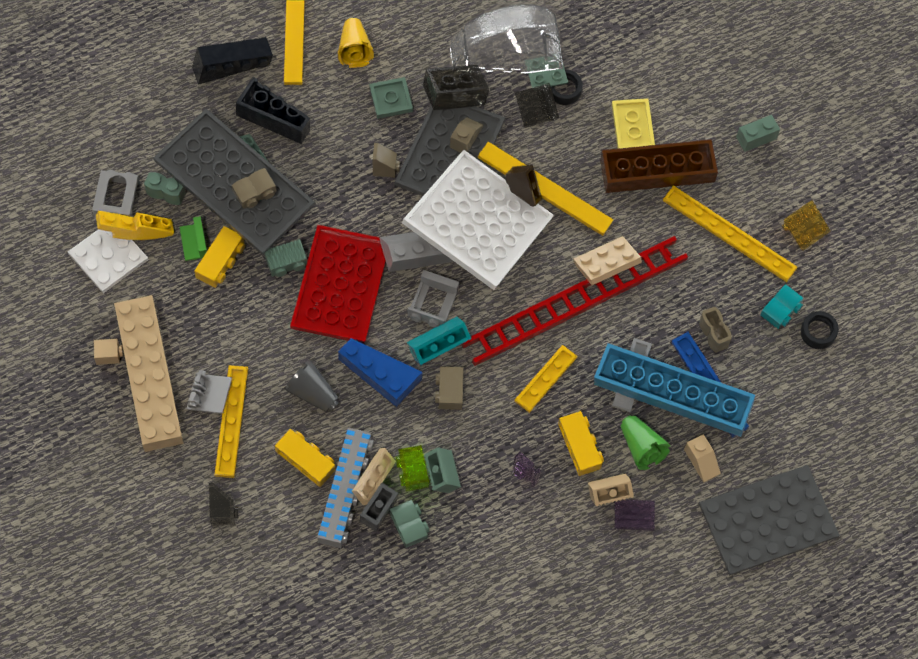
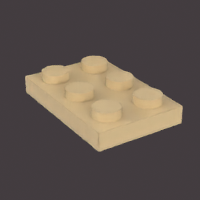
(607, 260)

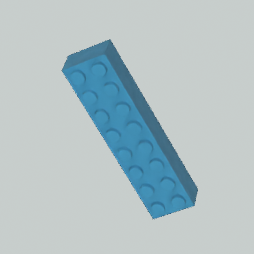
(674, 389)

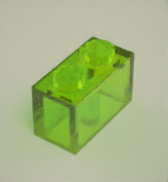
(413, 468)

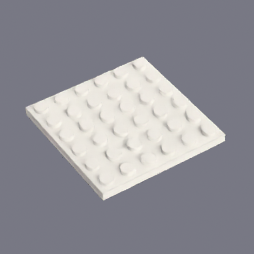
(477, 220)

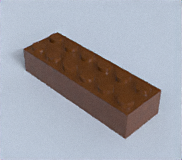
(658, 166)

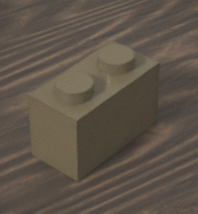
(450, 388)

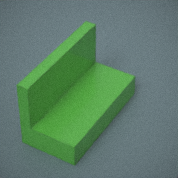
(193, 240)

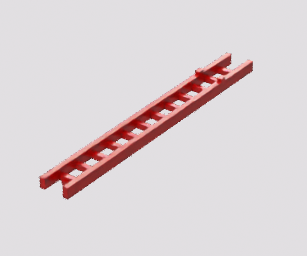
(556, 320)

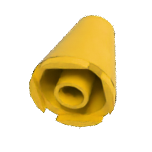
(354, 45)

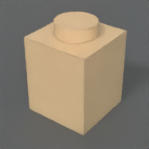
(107, 351)

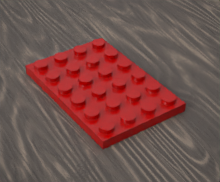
(340, 285)

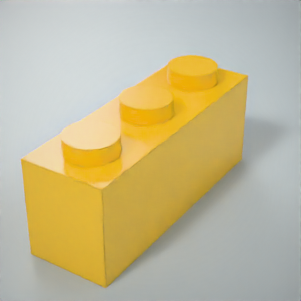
(219, 257)
(580, 443)
(305, 457)

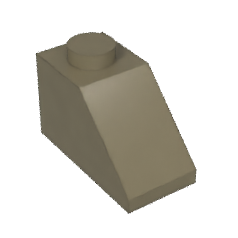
(465, 135)
(384, 161)

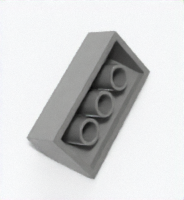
(410, 252)

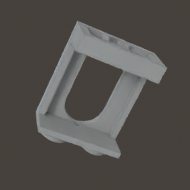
(131, 185)
(439, 282)

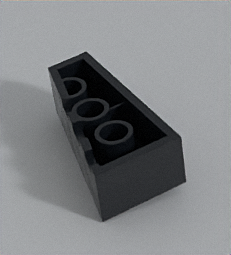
(230, 58)
(271, 112)

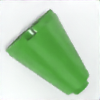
(643, 442)

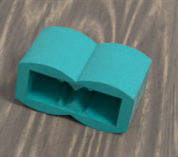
(782, 306)

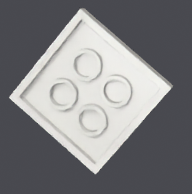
(107, 258)

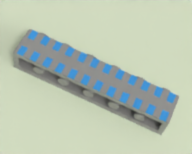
(341, 499)

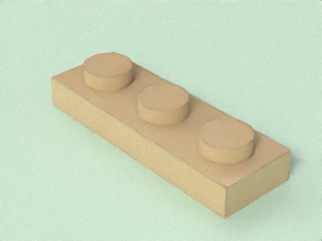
(373, 476)

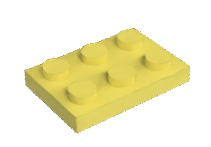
(632, 123)

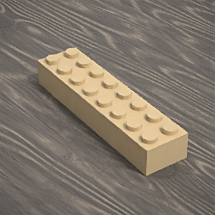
(148, 373)

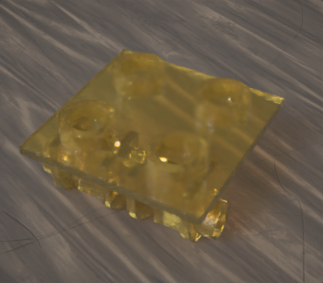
(806, 225)

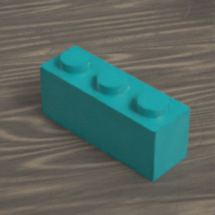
(438, 340)

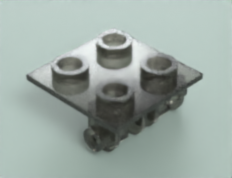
(537, 105)

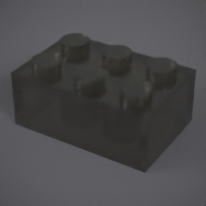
(455, 87)

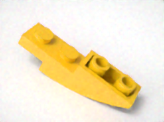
(134, 228)

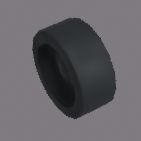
(571, 98)
(819, 343)

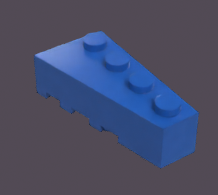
(383, 373)

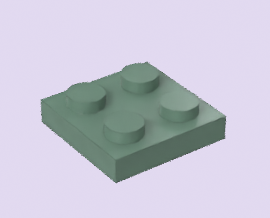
(391, 97)

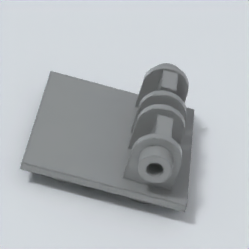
(209, 393)

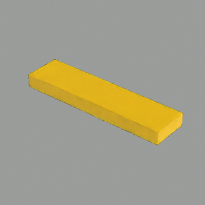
(545, 378)

